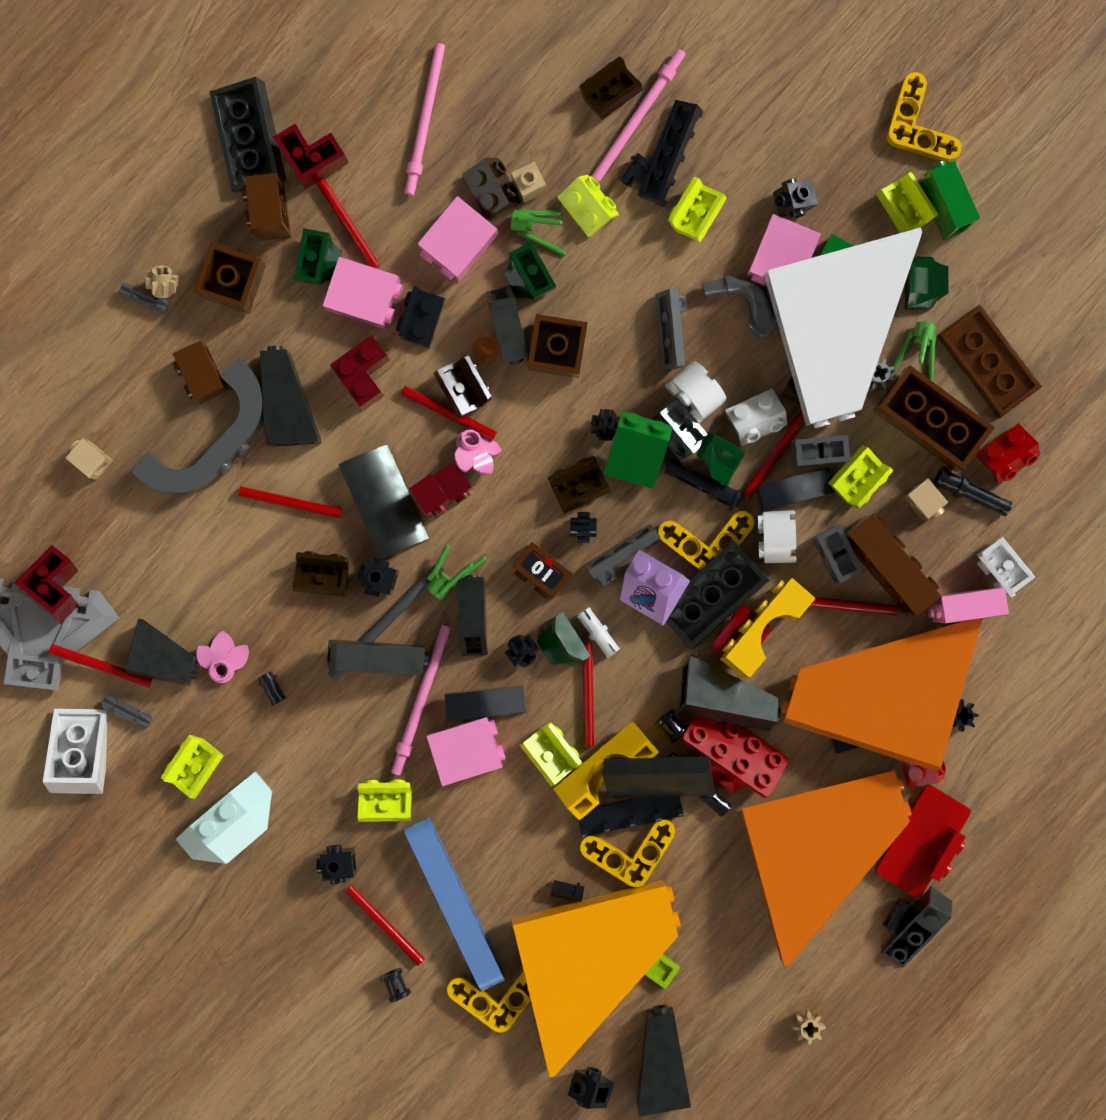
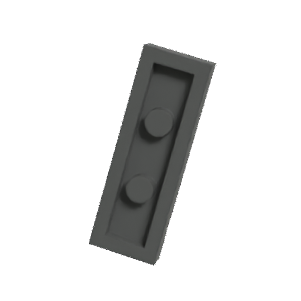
(669, 311)
(602, 565)

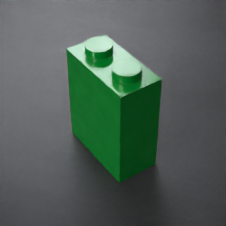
(950, 199)
(638, 449)

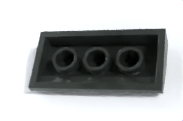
(246, 131)
(383, 501)
(715, 594)
(658, 777)

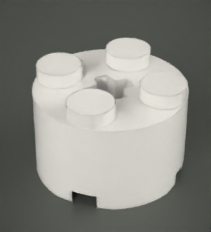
(696, 391)
(778, 536)

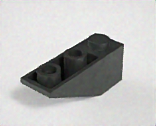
(918, 928)

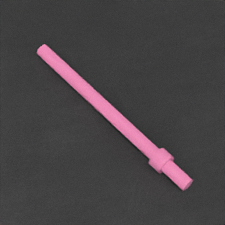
(666, 75)
(414, 168)
(404, 747)

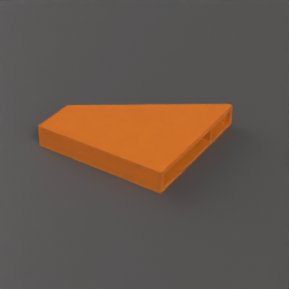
(890, 696)
(818, 849)

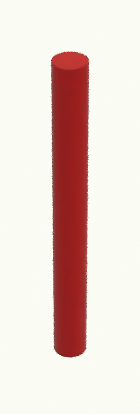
(347, 224)
(448, 413)
(774, 455)
(289, 502)
(855, 606)
(98, 665)
(588, 699)
(385, 925)

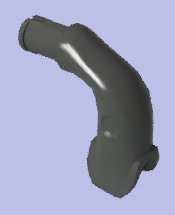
(762, 318)

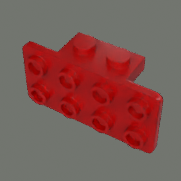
(736, 755)
(926, 843)

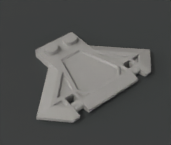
(30, 631)

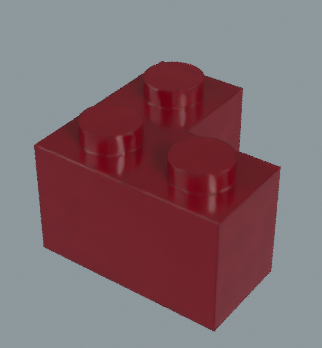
(310, 161)
(355, 371)
(440, 490)
(44, 584)

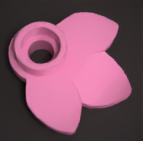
(476, 455)
(222, 653)

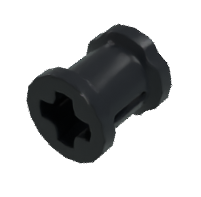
(671, 726)
(402, 990)

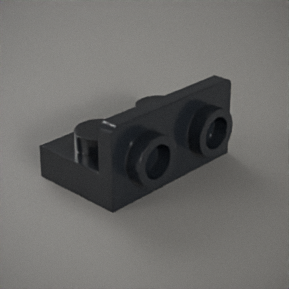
(420, 317)

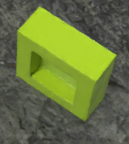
(663, 971)

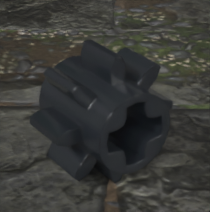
(605, 424)
(583, 527)
(521, 650)
(969, 716)

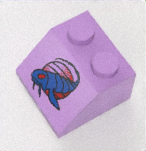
(652, 587)

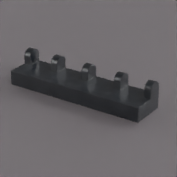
(669, 152)
(629, 814)

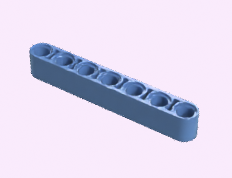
(454, 904)

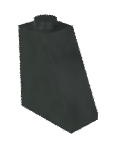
(507, 325)
(472, 616)
(159, 657)

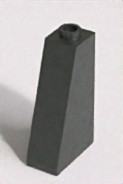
(285, 405)
(376, 657)
(725, 698)
(662, 1069)

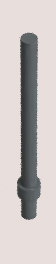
(378, 629)

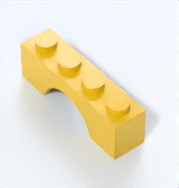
(746, 652)
(582, 786)

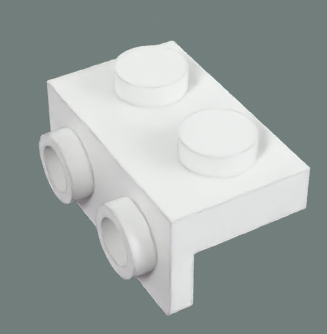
(757, 417)
(1005, 566)

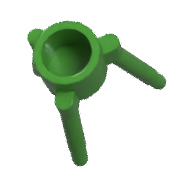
(524, 221)
(924, 337)
(442, 584)

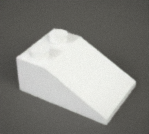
(77, 751)

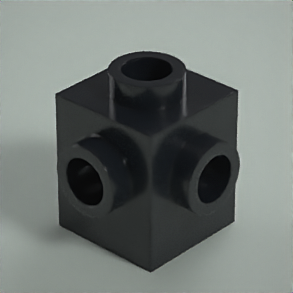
(795, 198)
(387, 580)
(343, 857)
(590, 1088)

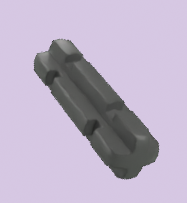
(143, 298)
(126, 711)

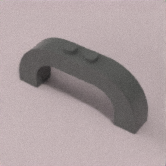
(224, 451)

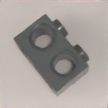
(686, 431)
(820, 451)
(837, 554)

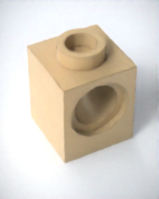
(528, 182)
(88, 458)
(926, 500)

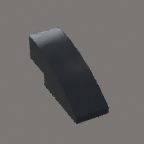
(794, 489)
(485, 703)

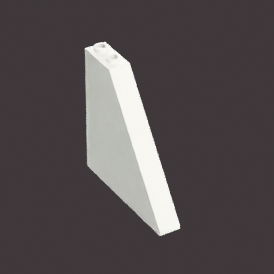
(837, 318)

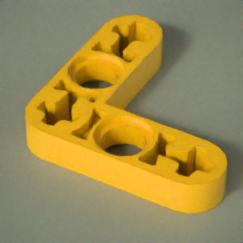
(907, 125)
(714, 548)
(628, 863)
(494, 1006)

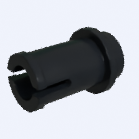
(633, 170)
(271, 688)
(567, 891)
(897, 915)

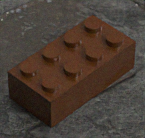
(933, 419)
(891, 566)

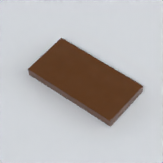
(989, 361)

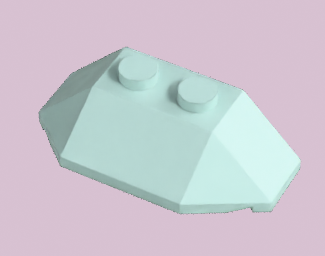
(230, 823)

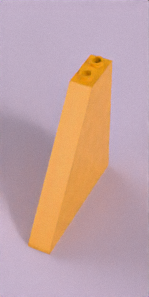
(588, 959)

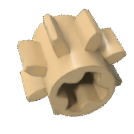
(161, 282)
(814, 1030)

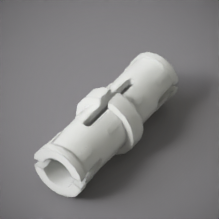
(598, 632)

